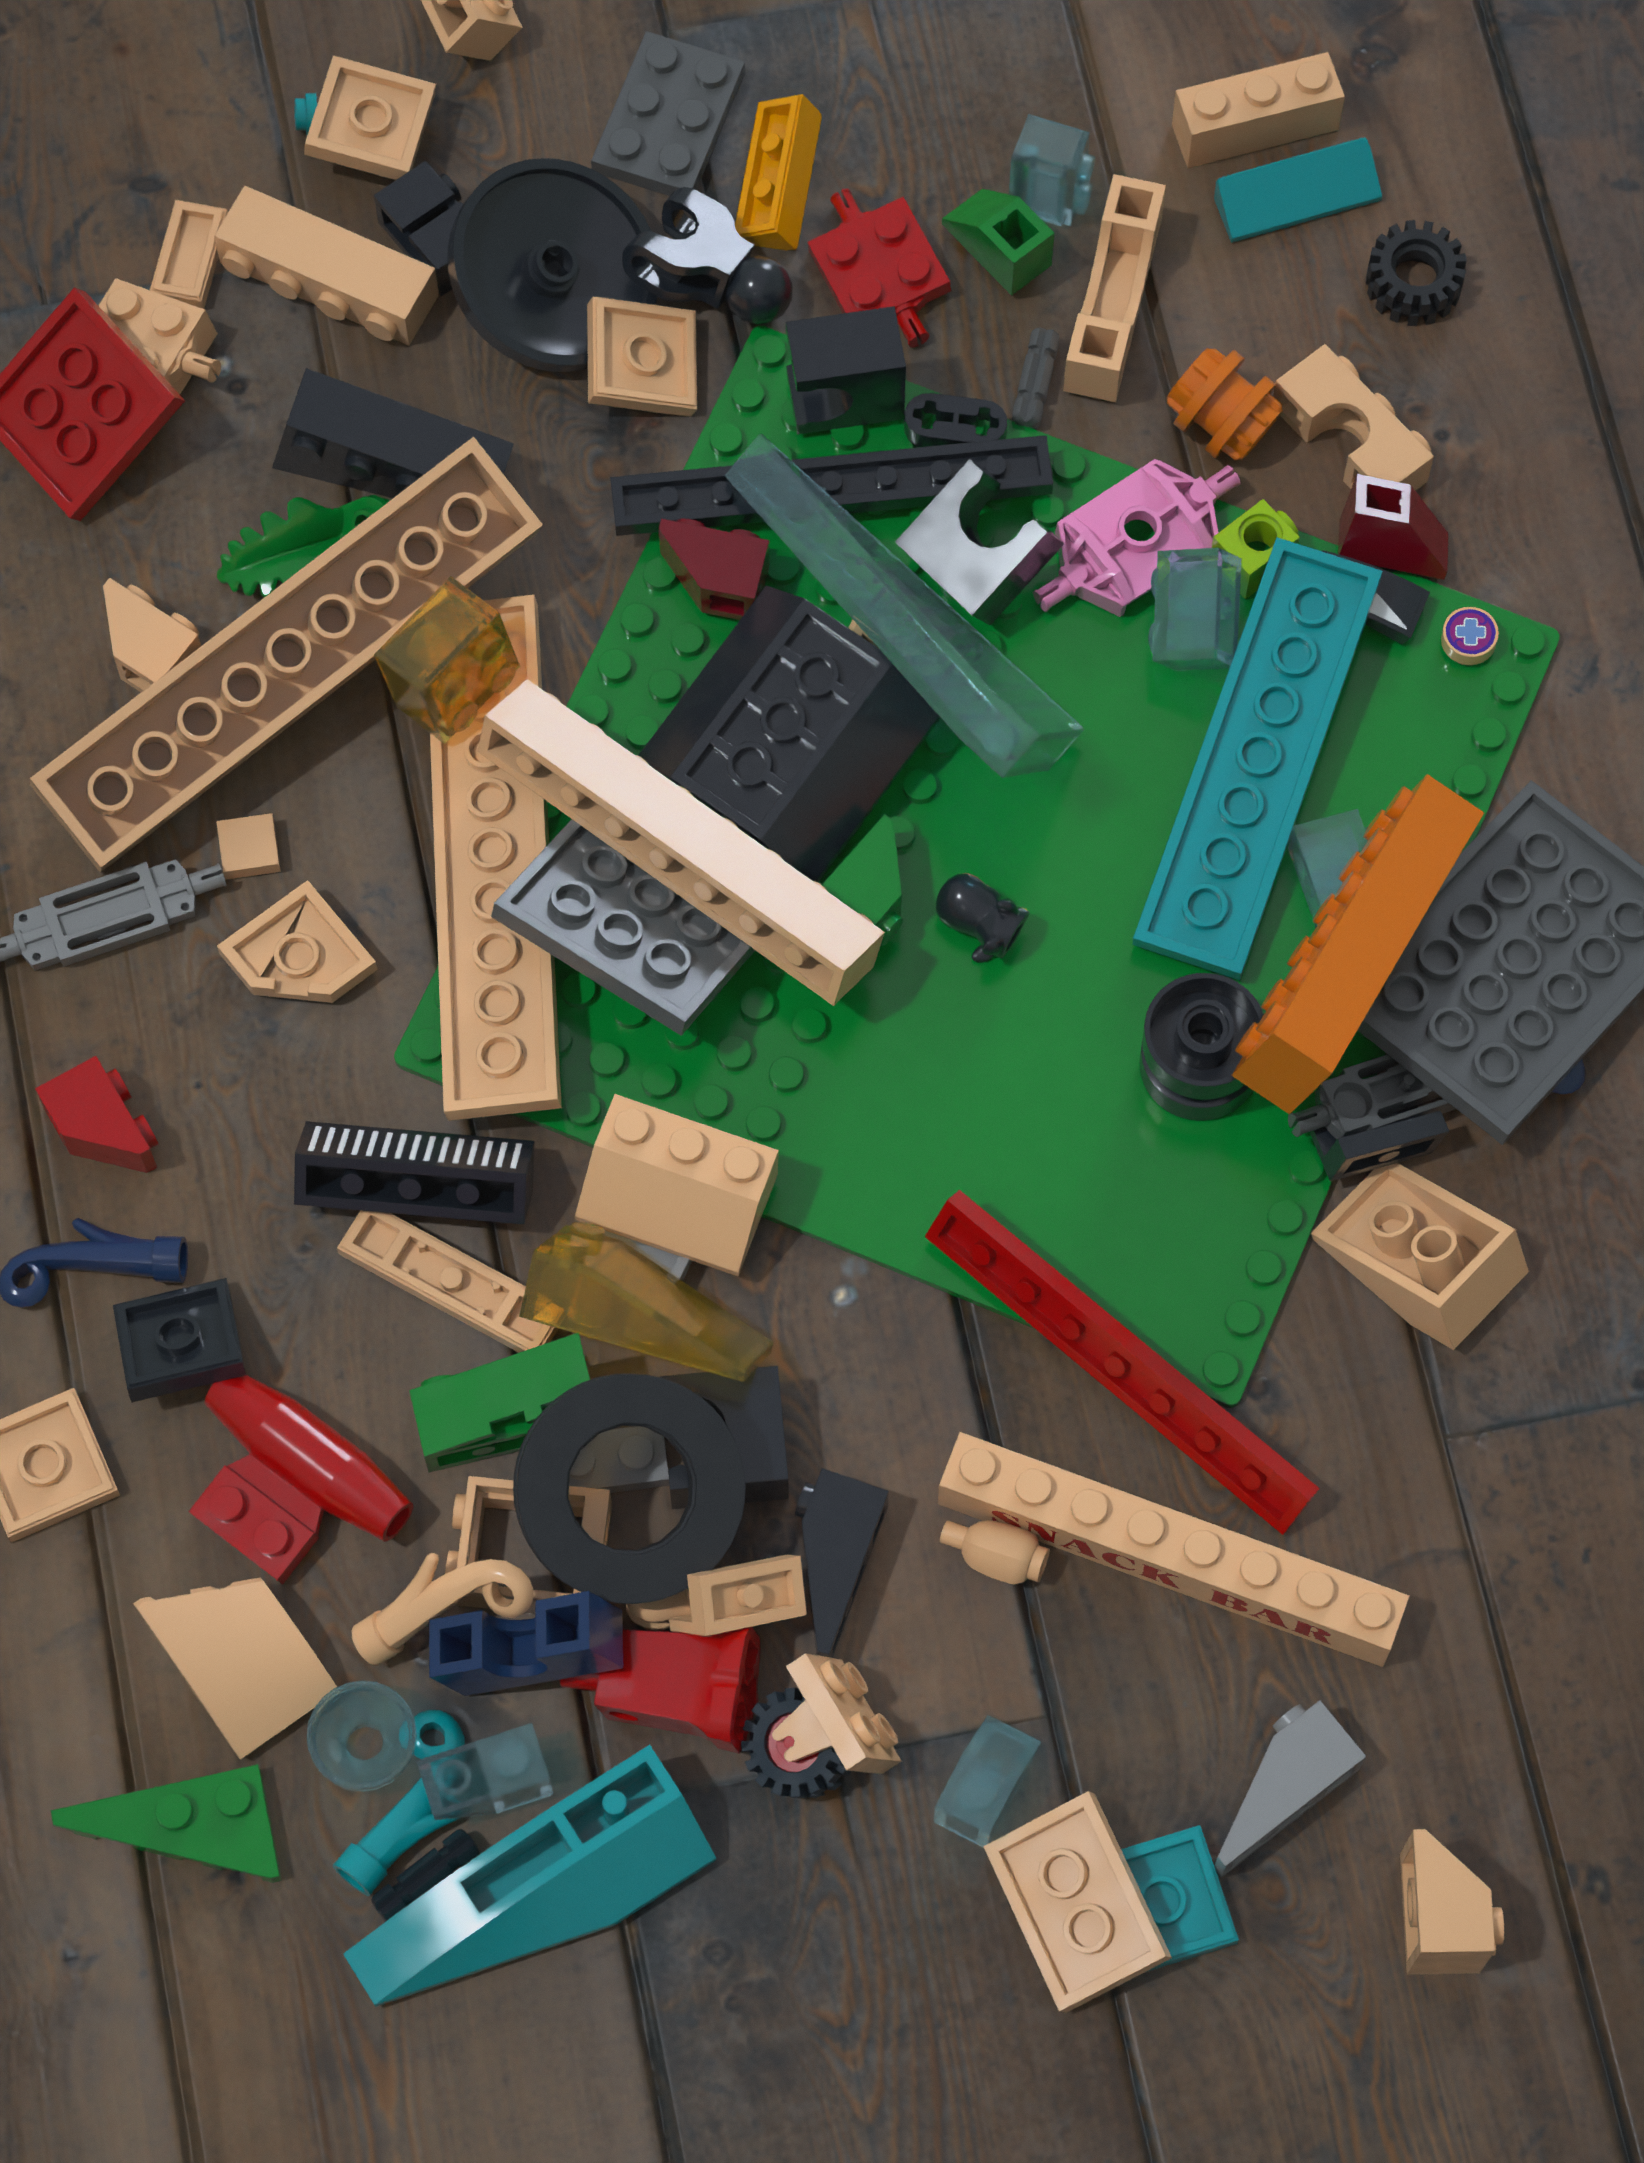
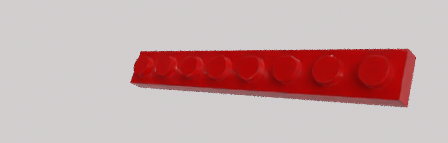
(1121, 1362)

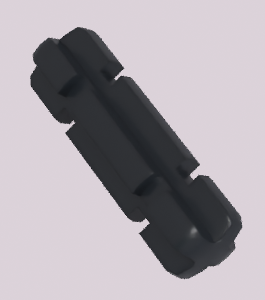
(425, 1874)

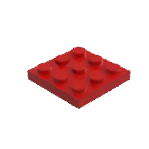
(81, 404)

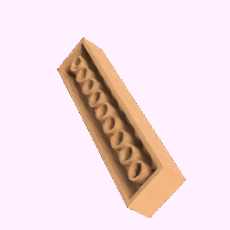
(282, 655)

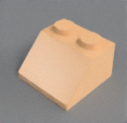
(1445, 1911)

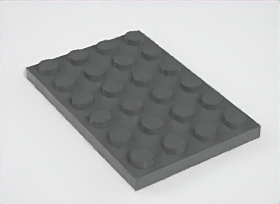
(1516, 964)

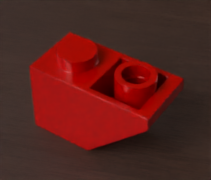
(93, 1120)

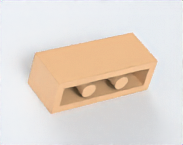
(1257, 110)

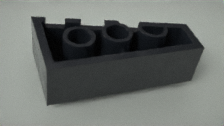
(369, 439)

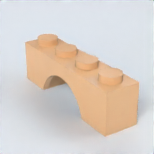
(1115, 288)

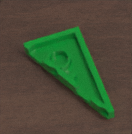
(203, 1819)

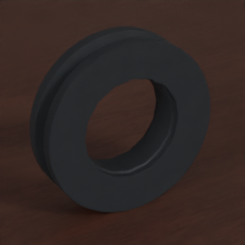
(714, 1489)

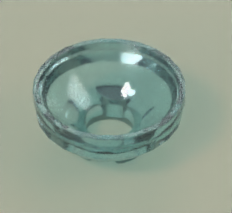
(352, 1708)

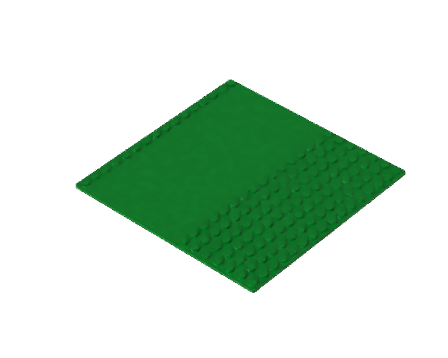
(1028, 1064)

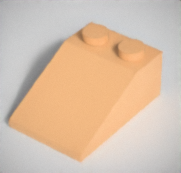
(1424, 1251)

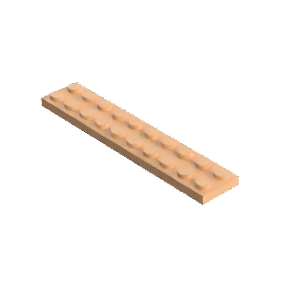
(492, 981)

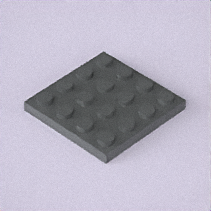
(621, 928)

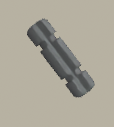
(1035, 378)

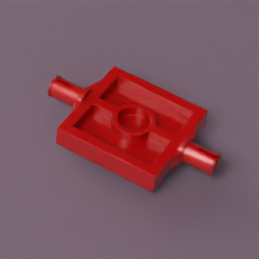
(880, 263)

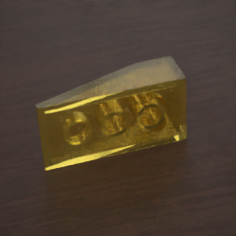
(625, 1299)

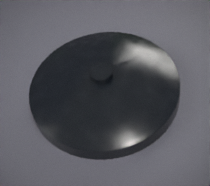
(534, 255)

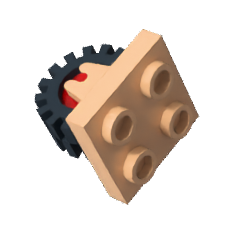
(817, 1731)

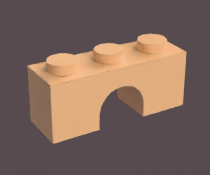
(1328, 395)

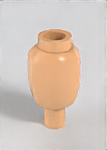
(998, 1550)

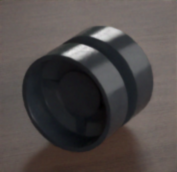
(1193, 1043)

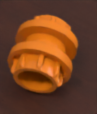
(1224, 404)

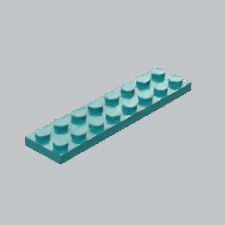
(1257, 759)

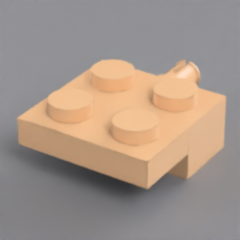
(165, 331)

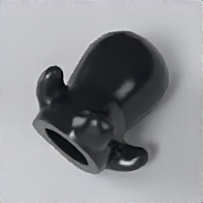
(979, 911)

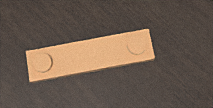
(443, 1278)

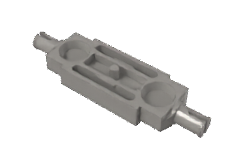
(161, 895)

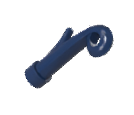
(105, 1252)

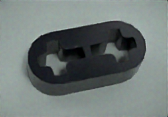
(955, 420)

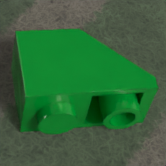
(1003, 237)

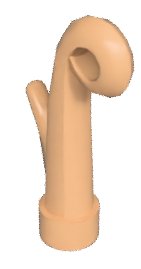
(386, 1631)

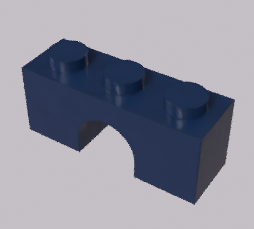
(564, 1640)

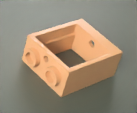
(483, 1492)

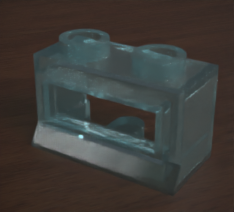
(1052, 170)

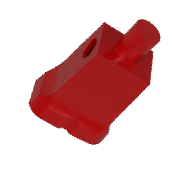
(682, 1684)

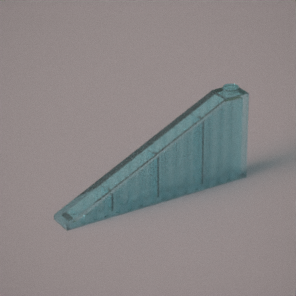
(931, 644)

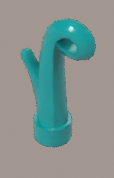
(407, 1823)

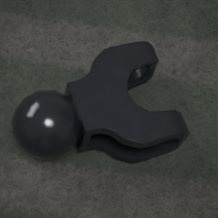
(707, 261)

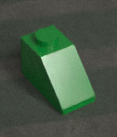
(871, 879)

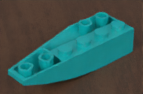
(543, 1884)

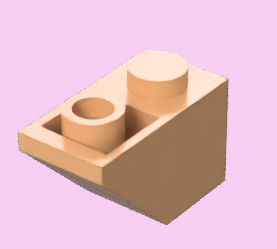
(143, 637)

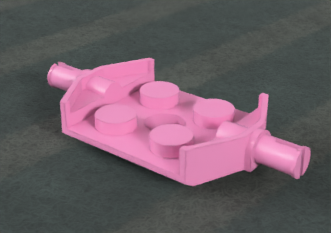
(1109, 566)

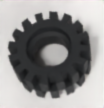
(1417, 246)

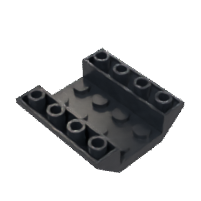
(793, 730)

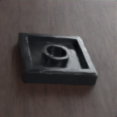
(179, 1340)

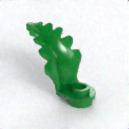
(289, 543)

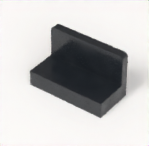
(1380, 1145)

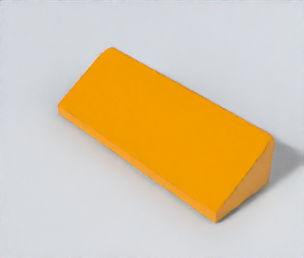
(778, 172)

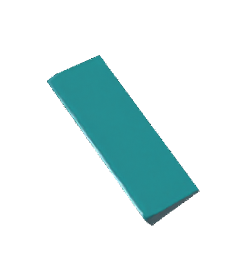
(1297, 189)

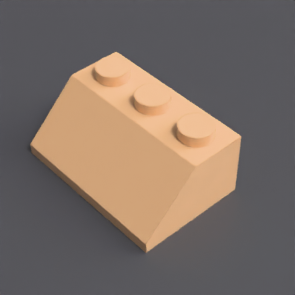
(677, 1184)

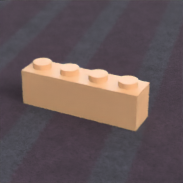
(326, 266)

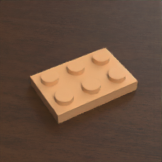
(1077, 1902)

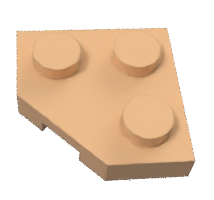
(298, 951)

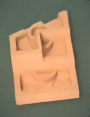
(239, 1658)

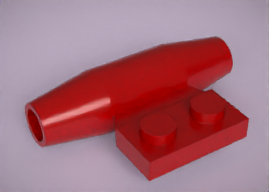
(293, 1473)

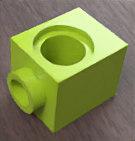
(1256, 524)

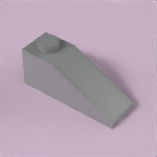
(1298, 1770)

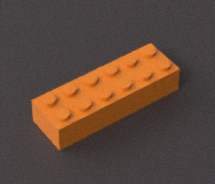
(1355, 943)

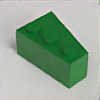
(493, 1405)

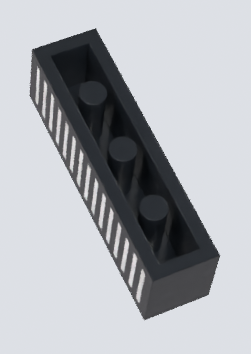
(414, 1172)

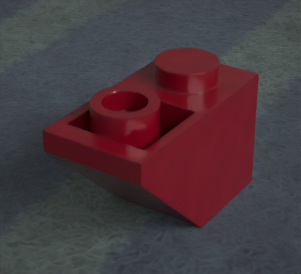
(1392, 528)
(716, 566)

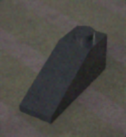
(837, 1538)

